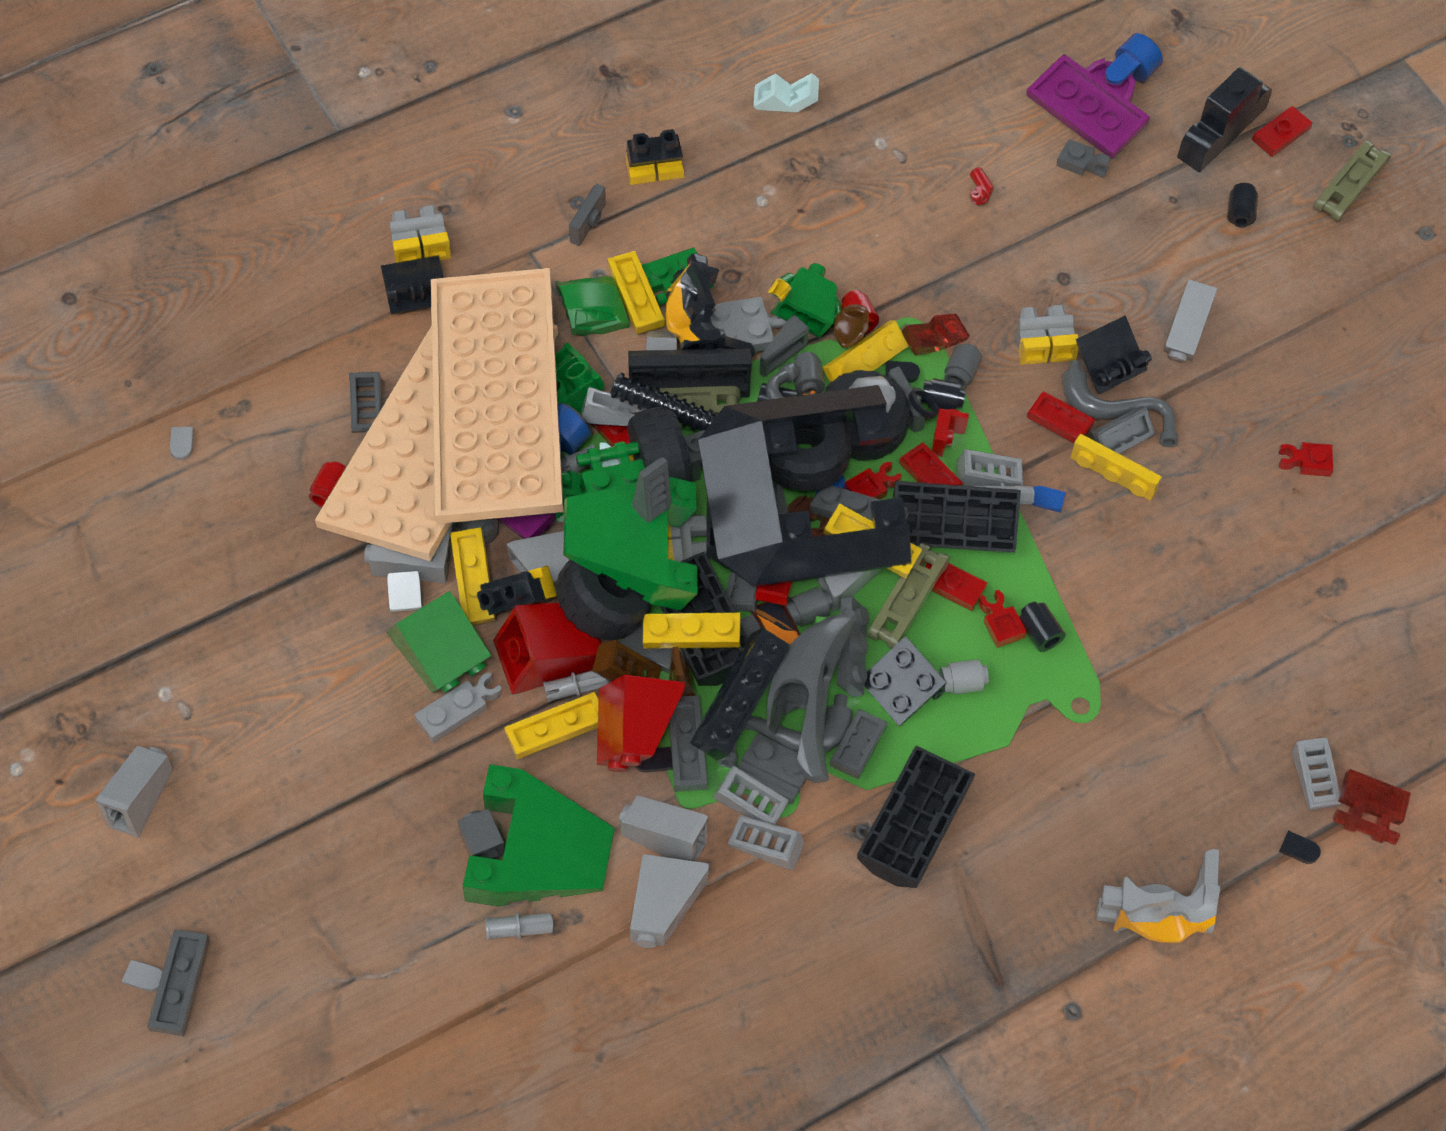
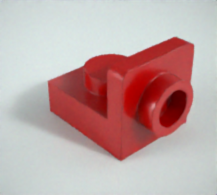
(947, 424)

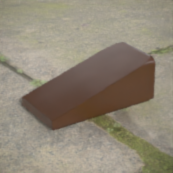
(681, 672)

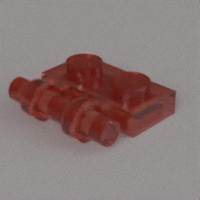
(1375, 798)

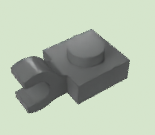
(1080, 157)

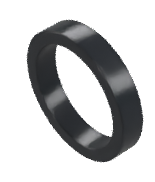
(928, 398)

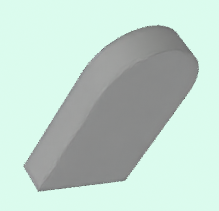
(181, 442)
(142, 976)

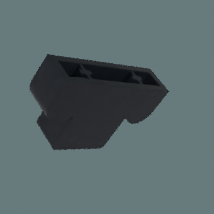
(1224, 117)

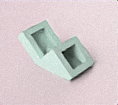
(779, 95)

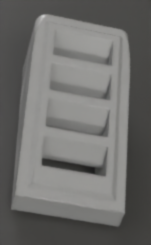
(602, 409)
(970, 473)
(1320, 748)
(744, 807)
(776, 856)

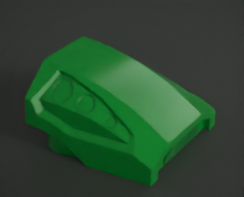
(592, 305)
(574, 377)

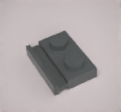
(773, 767)

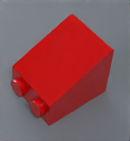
(542, 646)
(633, 719)

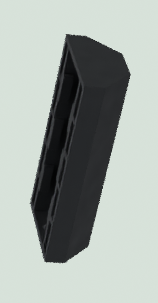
(692, 368)
(961, 515)
(709, 665)
(914, 818)

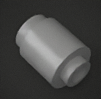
(964, 677)

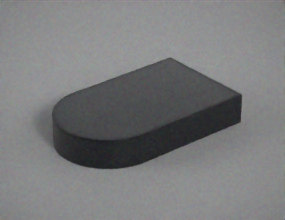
(909, 369)
(658, 762)
(1300, 848)

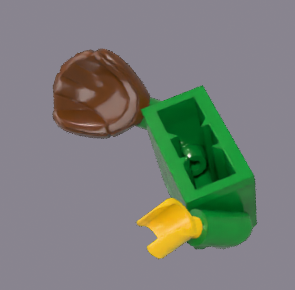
(817, 306)

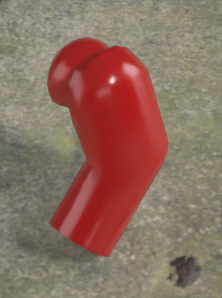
(983, 188)

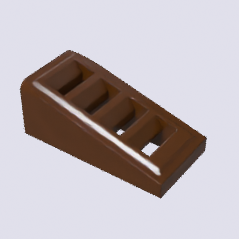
(609, 660)

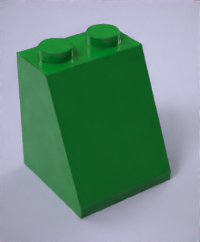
(440, 643)

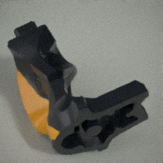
(691, 309)

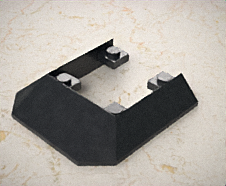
(742, 501)

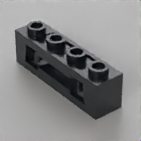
(739, 694)

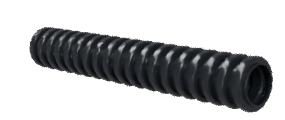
(648, 398)

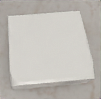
(404, 591)

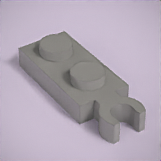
(456, 708)

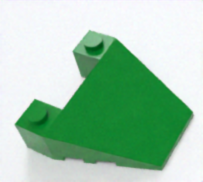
(615, 540)
(549, 844)

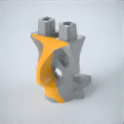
(1160, 911)

